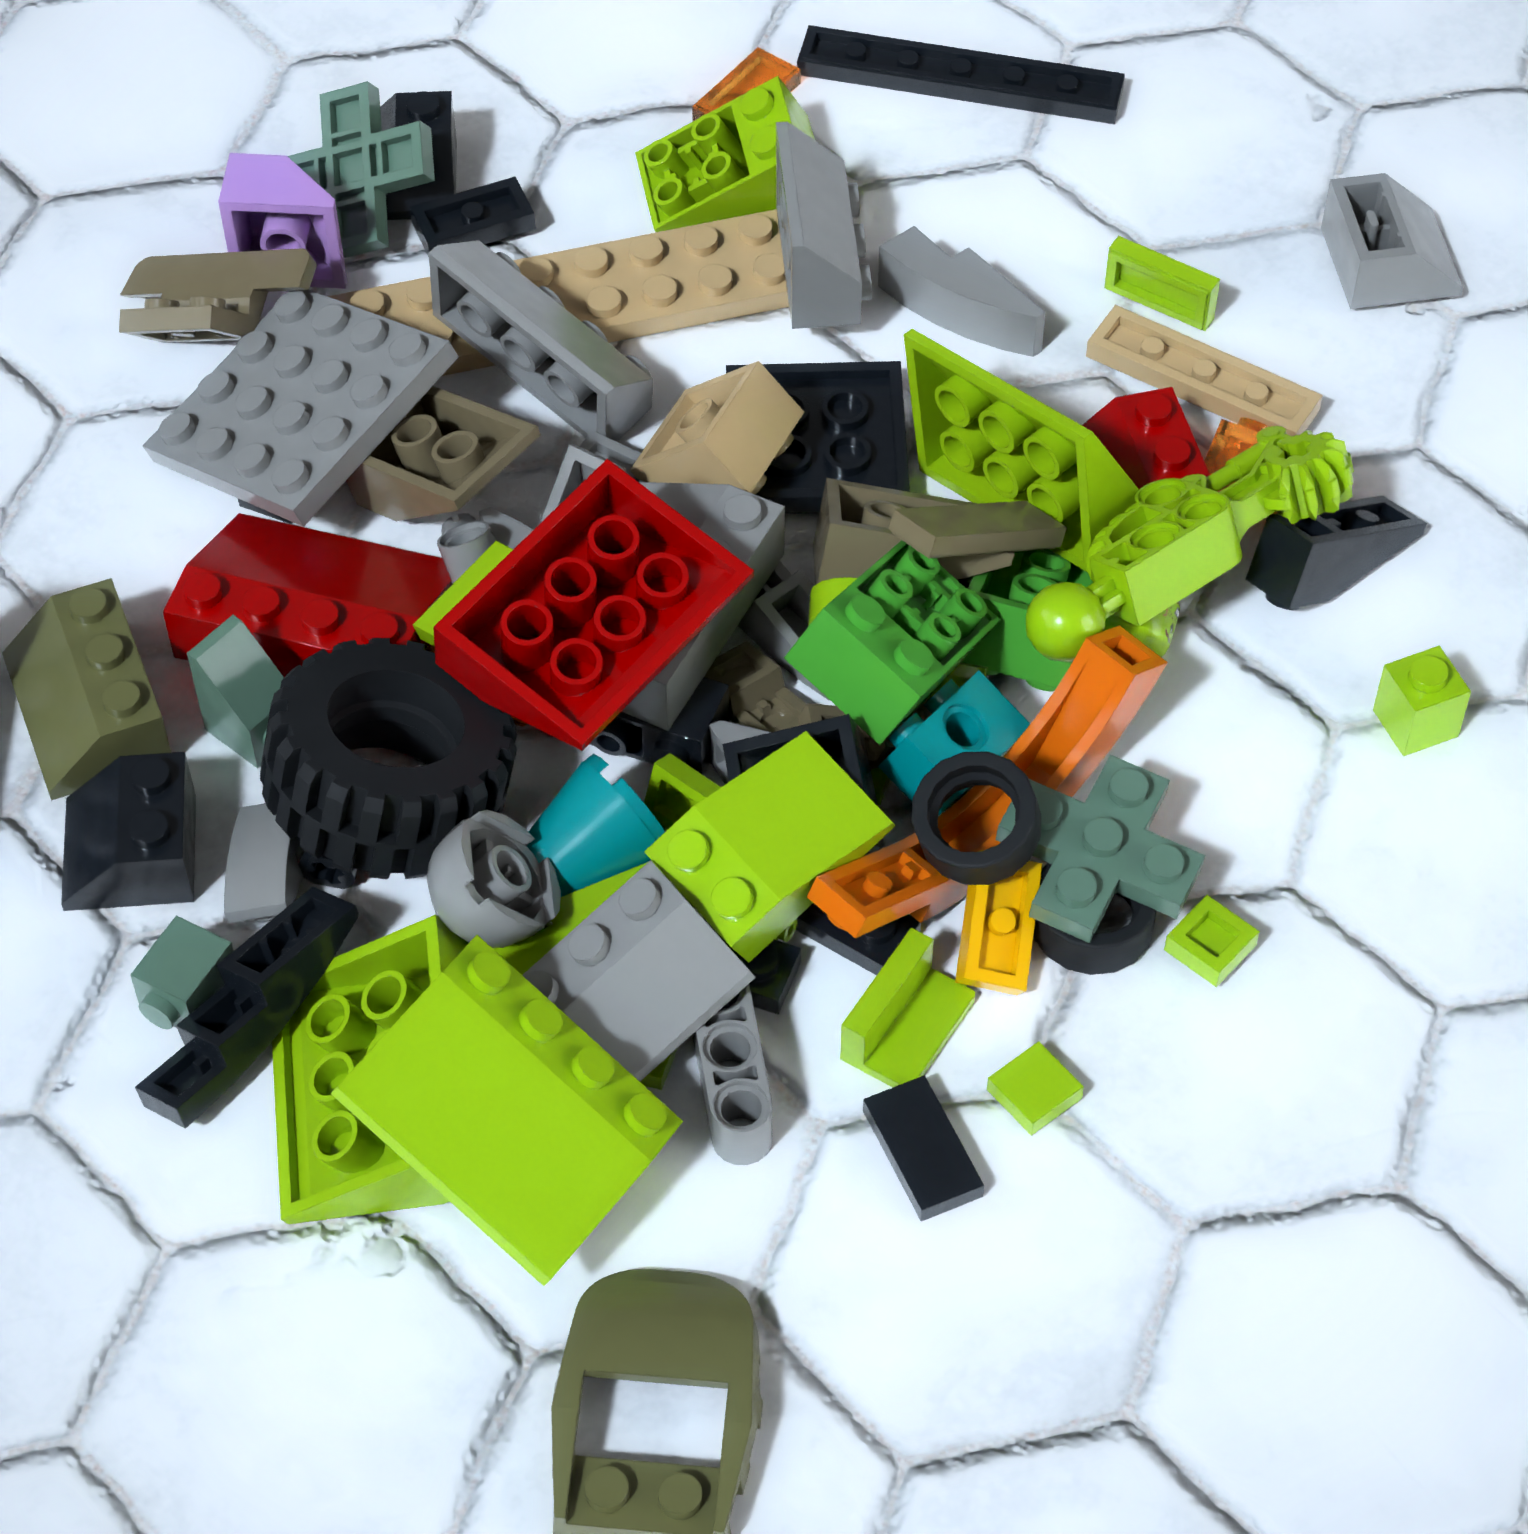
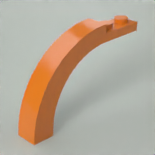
(1057, 750)

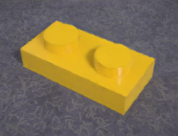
(999, 932)

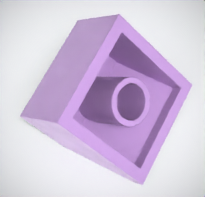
(277, 206)

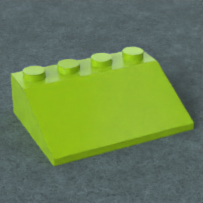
(1010, 447)
(508, 1109)
(325, 1154)

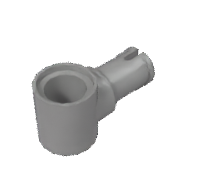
(463, 543)

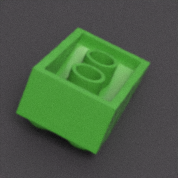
(1008, 595)

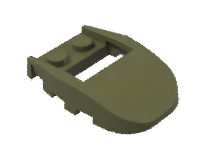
(665, 1332)

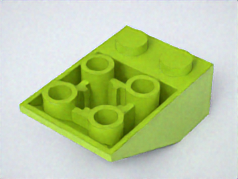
(720, 161)

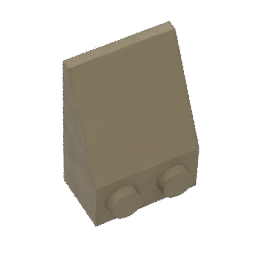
(438, 457)
(855, 531)

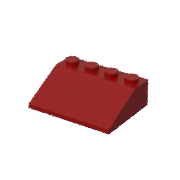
(301, 590)
(588, 608)

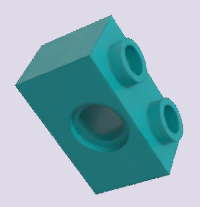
(961, 721)

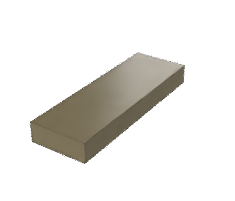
(976, 529)

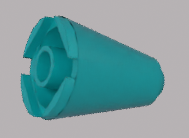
(593, 828)

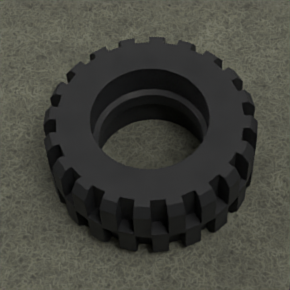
(371, 811)

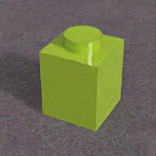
(1421, 700)

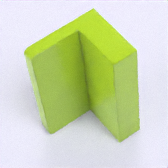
(904, 1015)

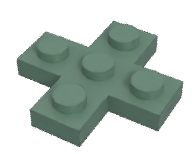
(365, 163)
(1106, 851)

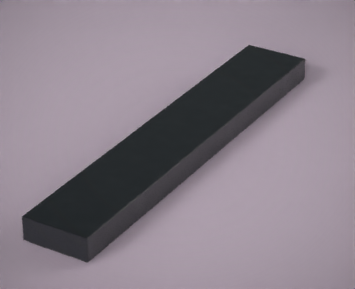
(961, 74)

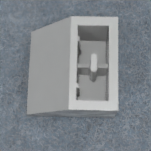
(1385, 243)

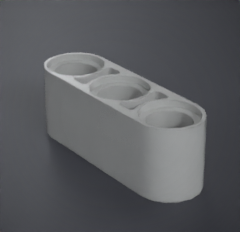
(735, 1090)

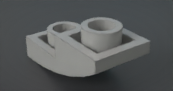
(260, 867)

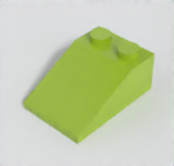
(763, 841)

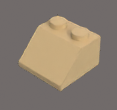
(722, 432)

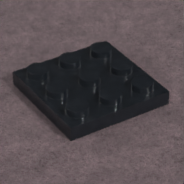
(847, 431)

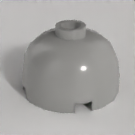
(491, 882)

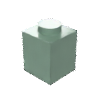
(179, 972)

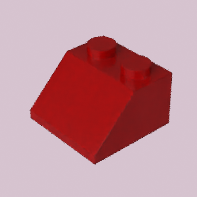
(1148, 436)

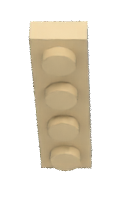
(1200, 373)

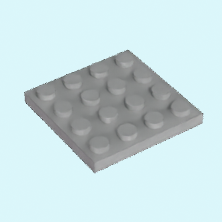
(300, 403)

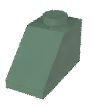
(235, 687)

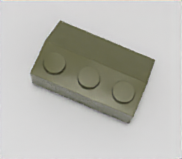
(83, 687)

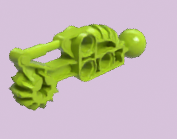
(1188, 535)

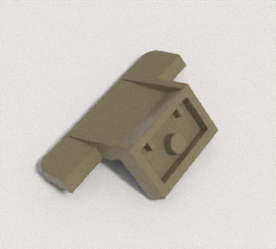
(209, 293)

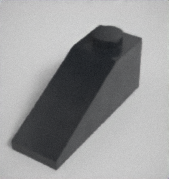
(1323, 557)

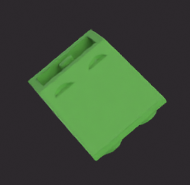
(891, 639)

